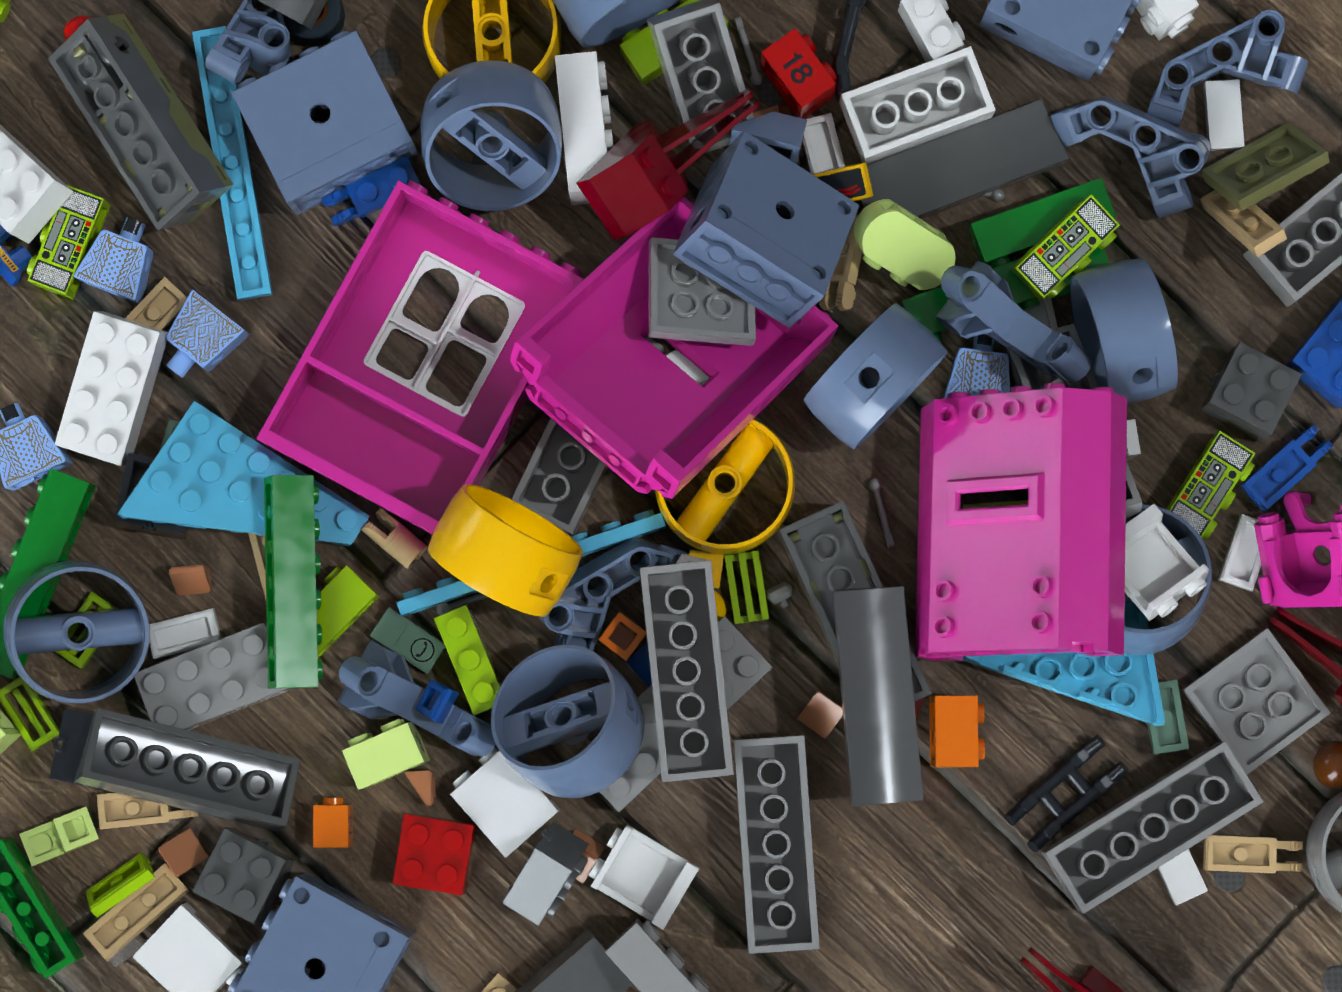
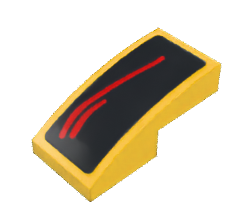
(849, 180)

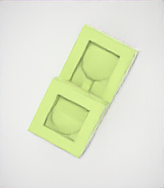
(58, 836)

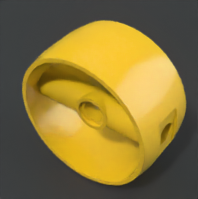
(487, 15)
(710, 505)
(505, 550)

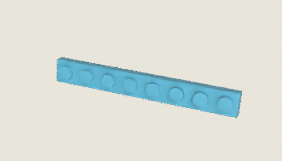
(231, 150)
(611, 535)

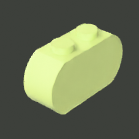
(903, 245)

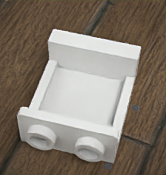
(1158, 566)
(502, 802)
(643, 875)
(189, 955)

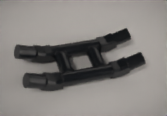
(841, 59)
(1043, 794)

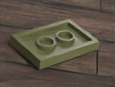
(1265, 166)

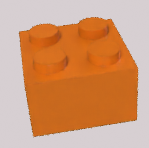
(955, 731)

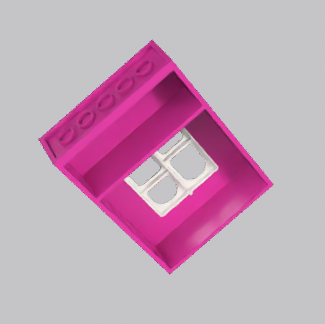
(389, 432)

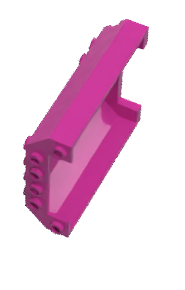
(628, 398)
(1030, 572)

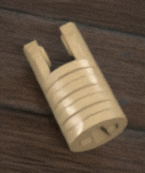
(400, 543)

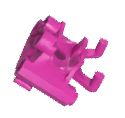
(1289, 558)

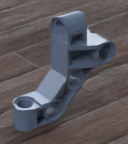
(250, 41)
(1252, 59)
(1161, 161)
(984, 304)
(582, 611)
(383, 687)

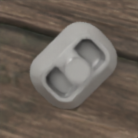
(780, 593)

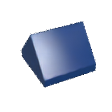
(436, 701)

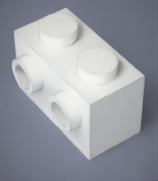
(1166, 16)
(931, 27)

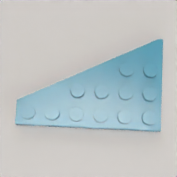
(216, 481)
(1111, 682)

